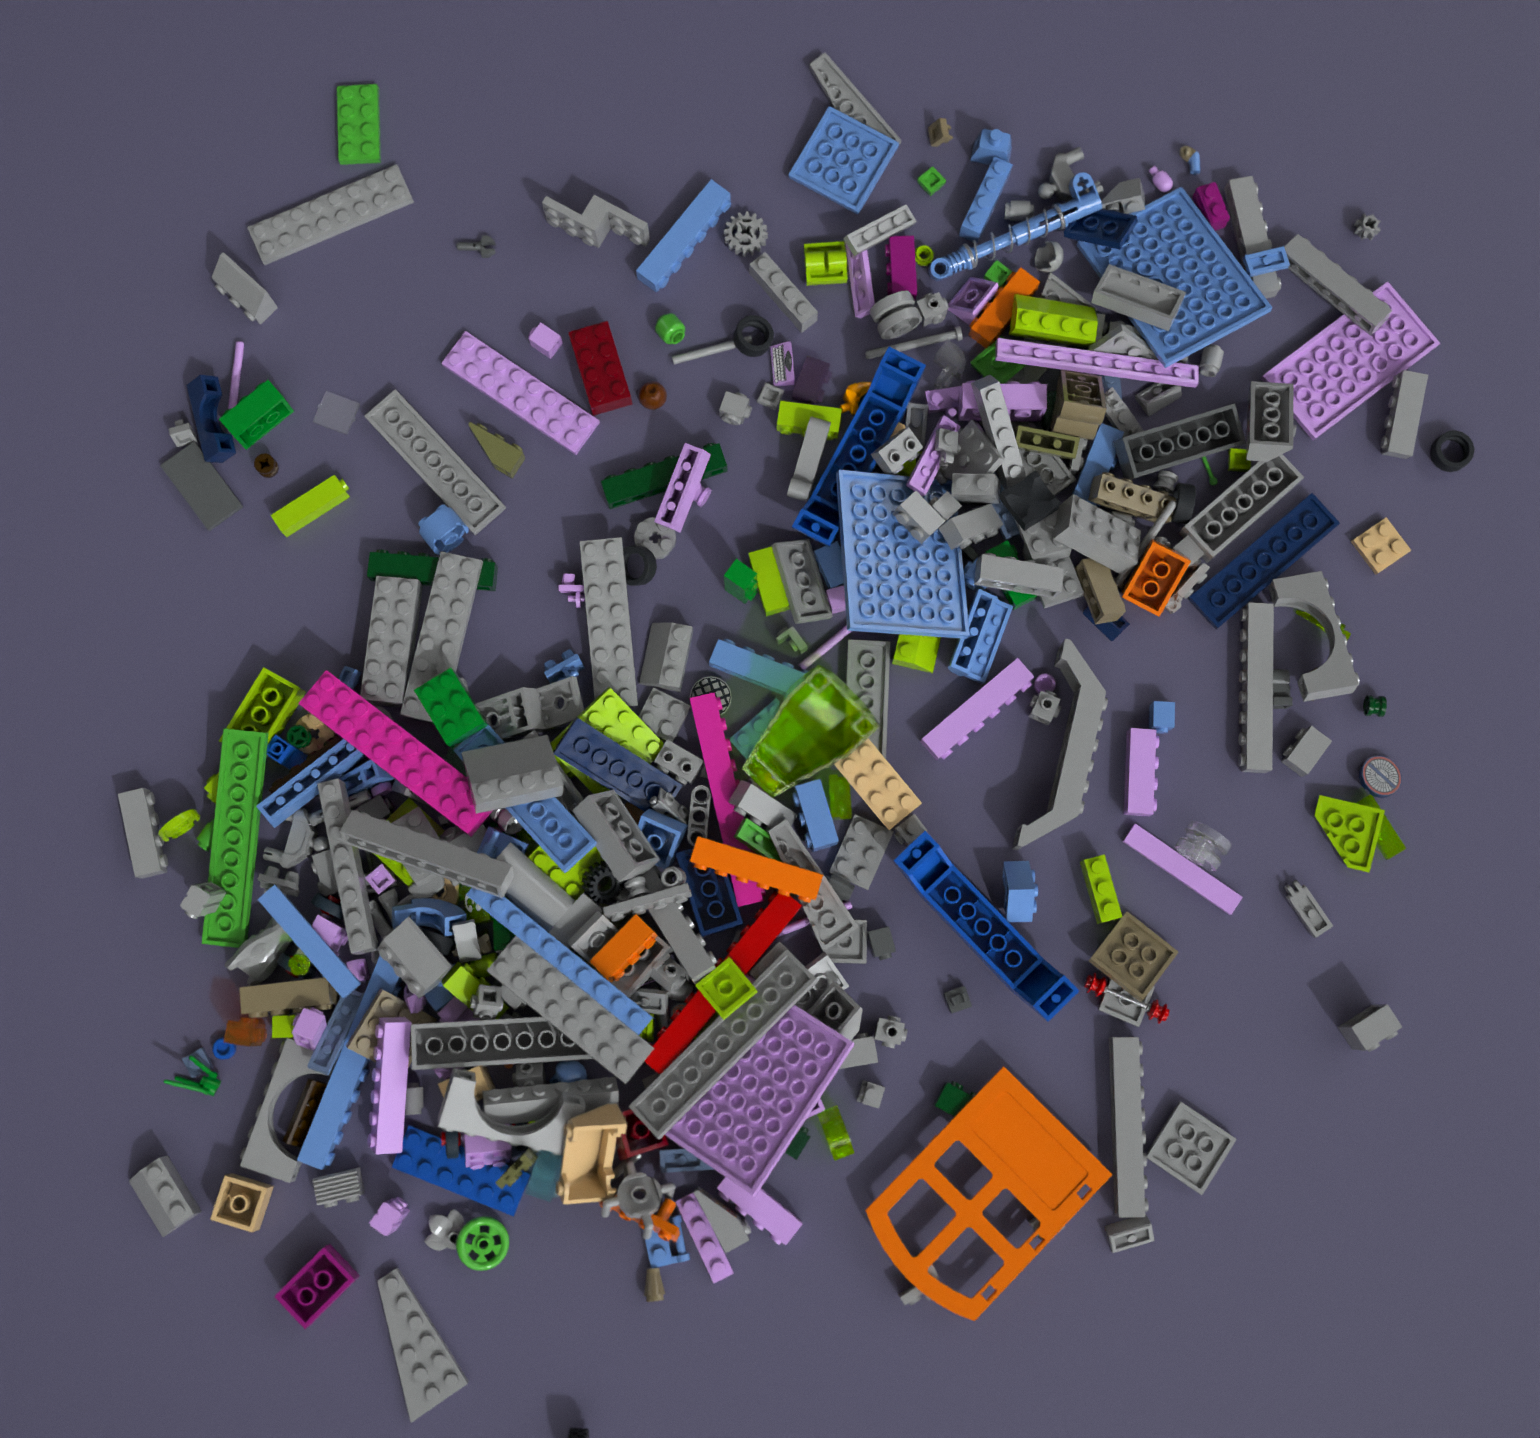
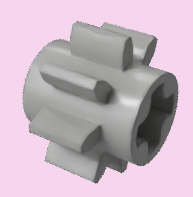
(1367, 227)

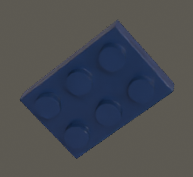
(1102, 228)

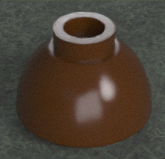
(652, 395)

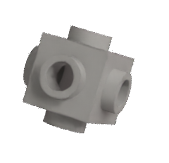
(932, 308)
(1042, 713)
(486, 1002)
(884, 1025)
(529, 1074)

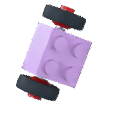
(330, 930)
(478, 1149)

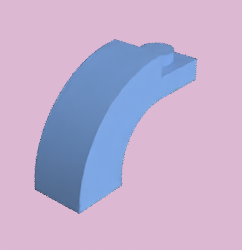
(429, 913)

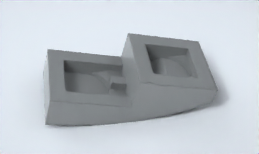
(466, 941)

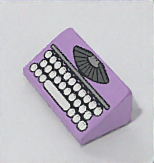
(782, 364)

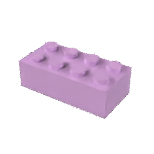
(1022, 401)

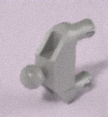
(1061, 176)
(300, 842)

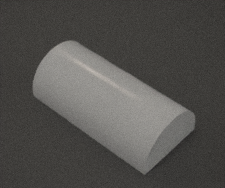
(534, 890)

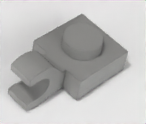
(947, 443)

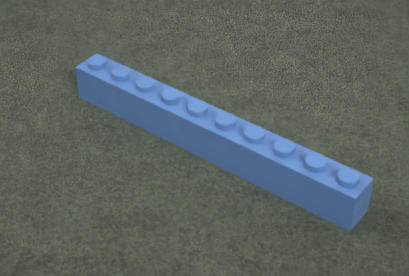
(563, 959)
(344, 1081)

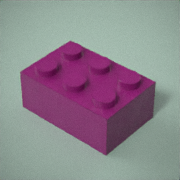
(317, 1286)

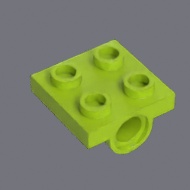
(825, 263)

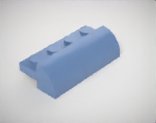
(986, 626)

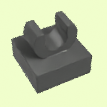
(957, 999)

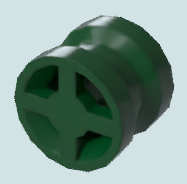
(1374, 705)
(295, 734)

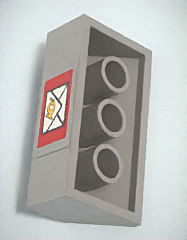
(1269, 420)

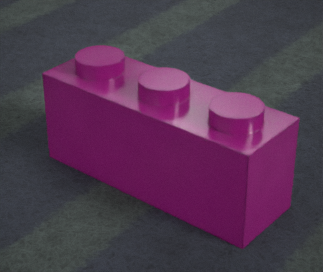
(901, 265)

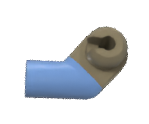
(1192, 157)

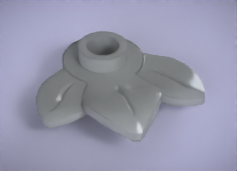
(442, 1230)

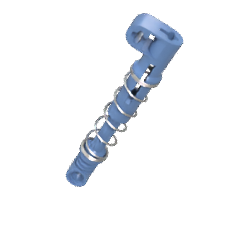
(1024, 231)

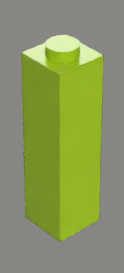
(311, 505)

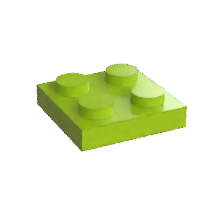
(726, 988)

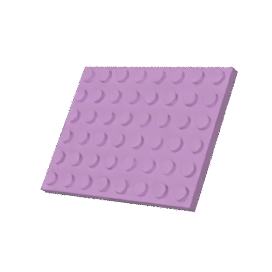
(763, 1099)

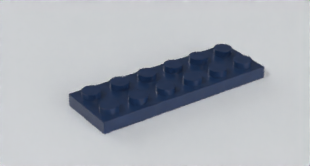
(613, 765)

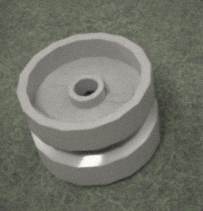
(895, 315)

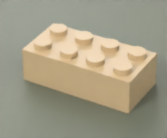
(878, 784)

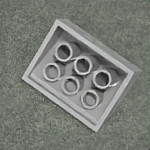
(512, 774)

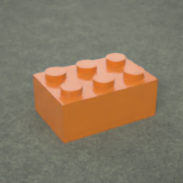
(1155, 577)

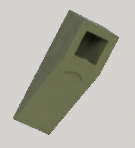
(502, 455)

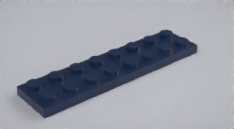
(1264, 561)

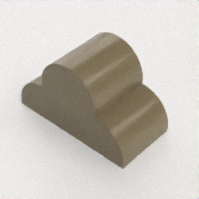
(1078, 404)

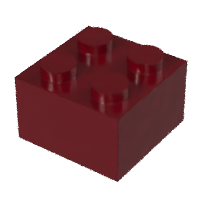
(637, 1138)

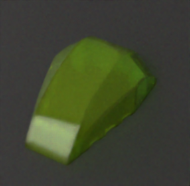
(809, 731)

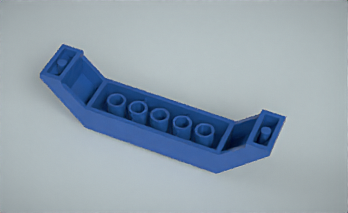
(869, 429)
(984, 928)

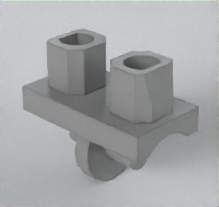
(288, 886)

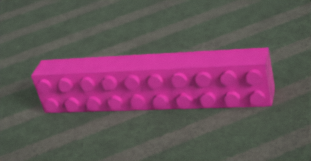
(394, 751)

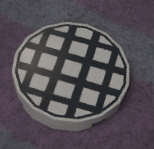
(710, 685)

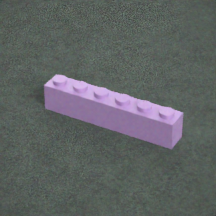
(976, 709)
(390, 1085)

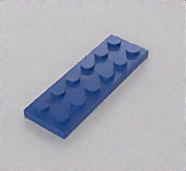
(427, 1160)

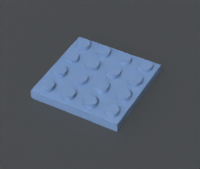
(843, 160)

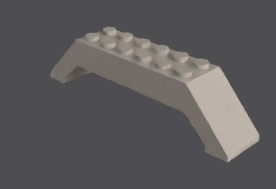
(1076, 748)

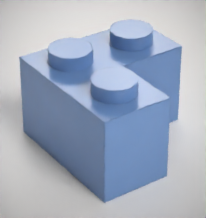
(1019, 891)

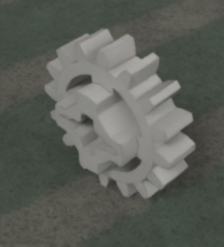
(746, 225)

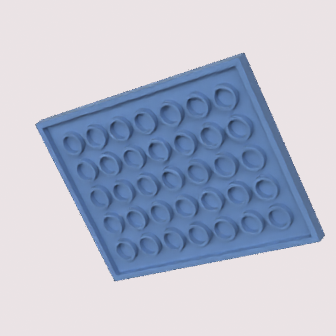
(1184, 251)
(889, 575)

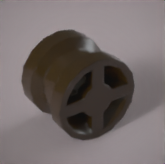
(270, 469)

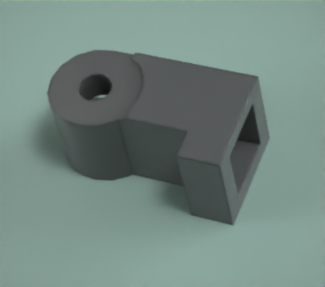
(1281, 689)

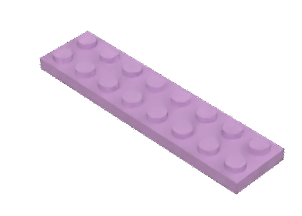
(520, 393)

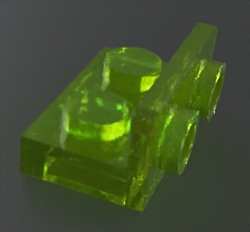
(839, 797)

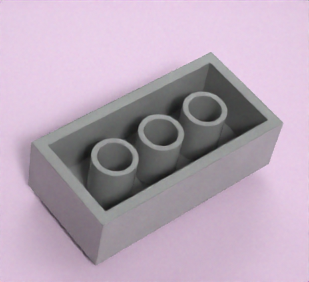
(1097, 534)
(616, 835)

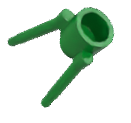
(207, 1085)

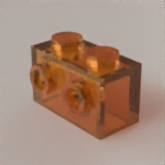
(245, 1032)

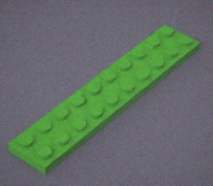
(236, 835)

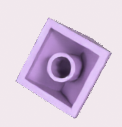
(972, 298)

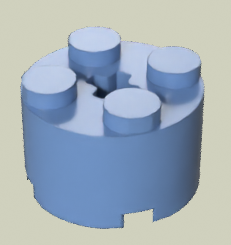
(443, 530)

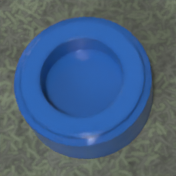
(223, 1050)

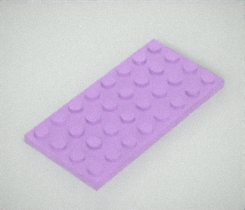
(1349, 366)

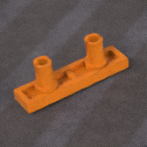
(660, 1220)

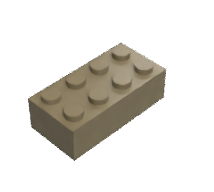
(287, 996)

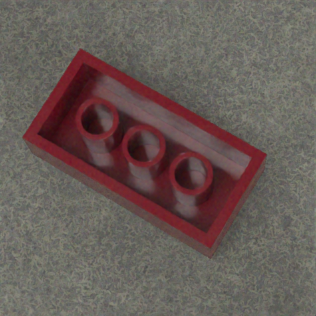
(600, 368)

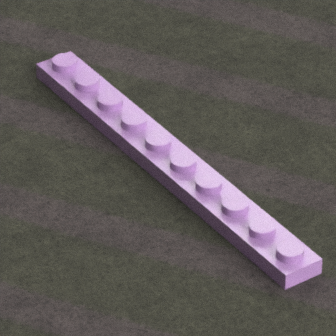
(1095, 362)

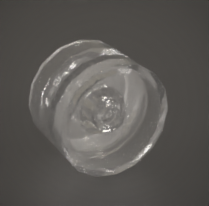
(1203, 846)

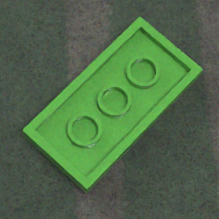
(358, 124)

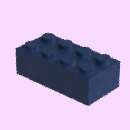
(711, 897)

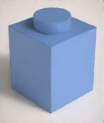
(1161, 716)

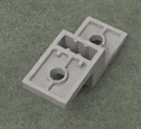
(596, 221)
(1044, 549)
(533, 709)

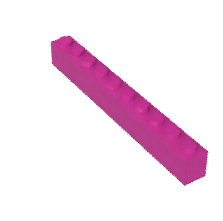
(722, 783)

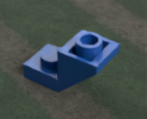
(285, 753)

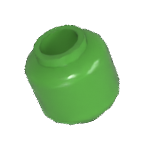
(670, 328)

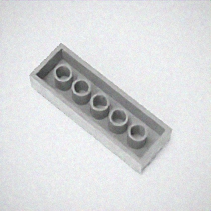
(1241, 505)
(391, 640)

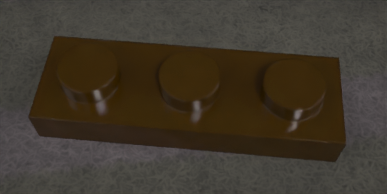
(304, 1112)

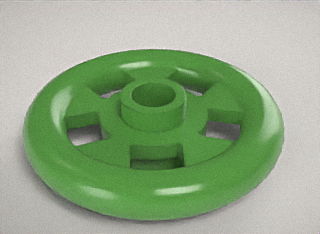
(473, 1227)

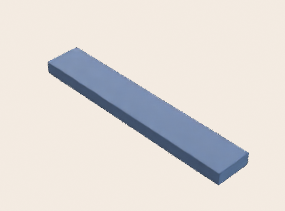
(309, 941)

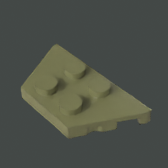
(514, 1171)

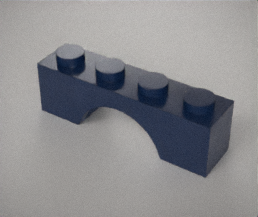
(204, 399)

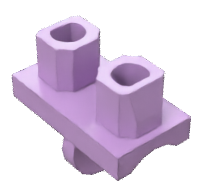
(568, 586)

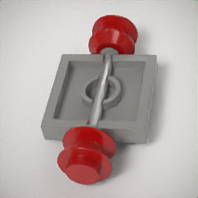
(1123, 1005)

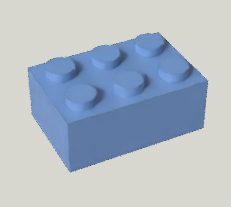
(815, 815)

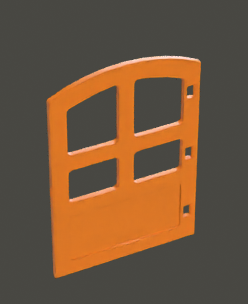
(1025, 1154)

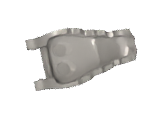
(260, 954)

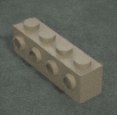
(1129, 497)

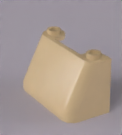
(589, 1155)

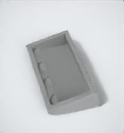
(1138, 297)

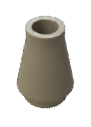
(654, 1287)

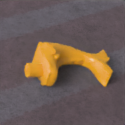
(853, 395)

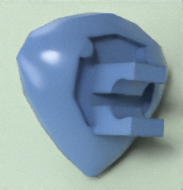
(568, 1072)

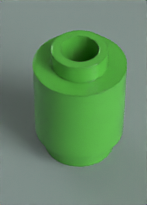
(205, 836)

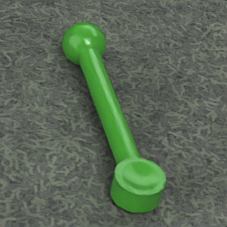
(1213, 481)

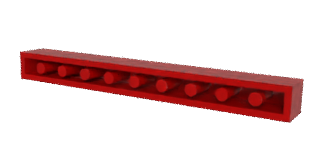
(744, 954)

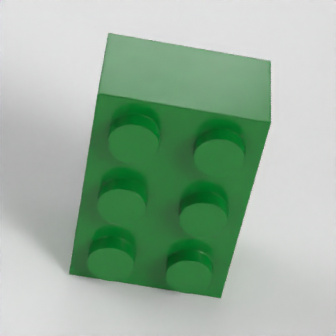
(256, 414)
(451, 707)

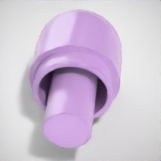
(1161, 179)

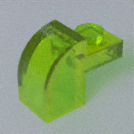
(835, 1133)

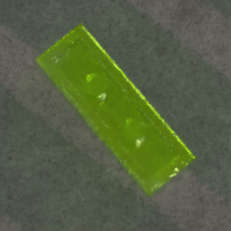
(1388, 839)

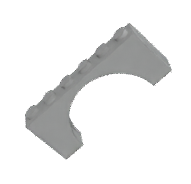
(1311, 595)
(462, 1114)
(264, 1150)

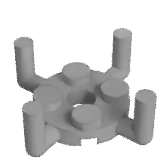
(638, 1208)

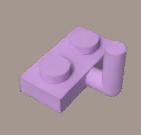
(943, 400)

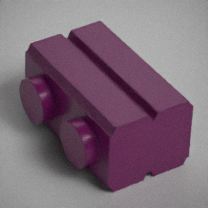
(1211, 205)

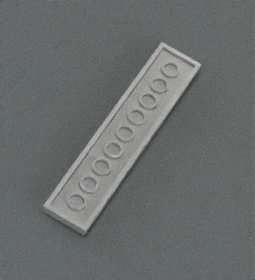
(722, 1045)

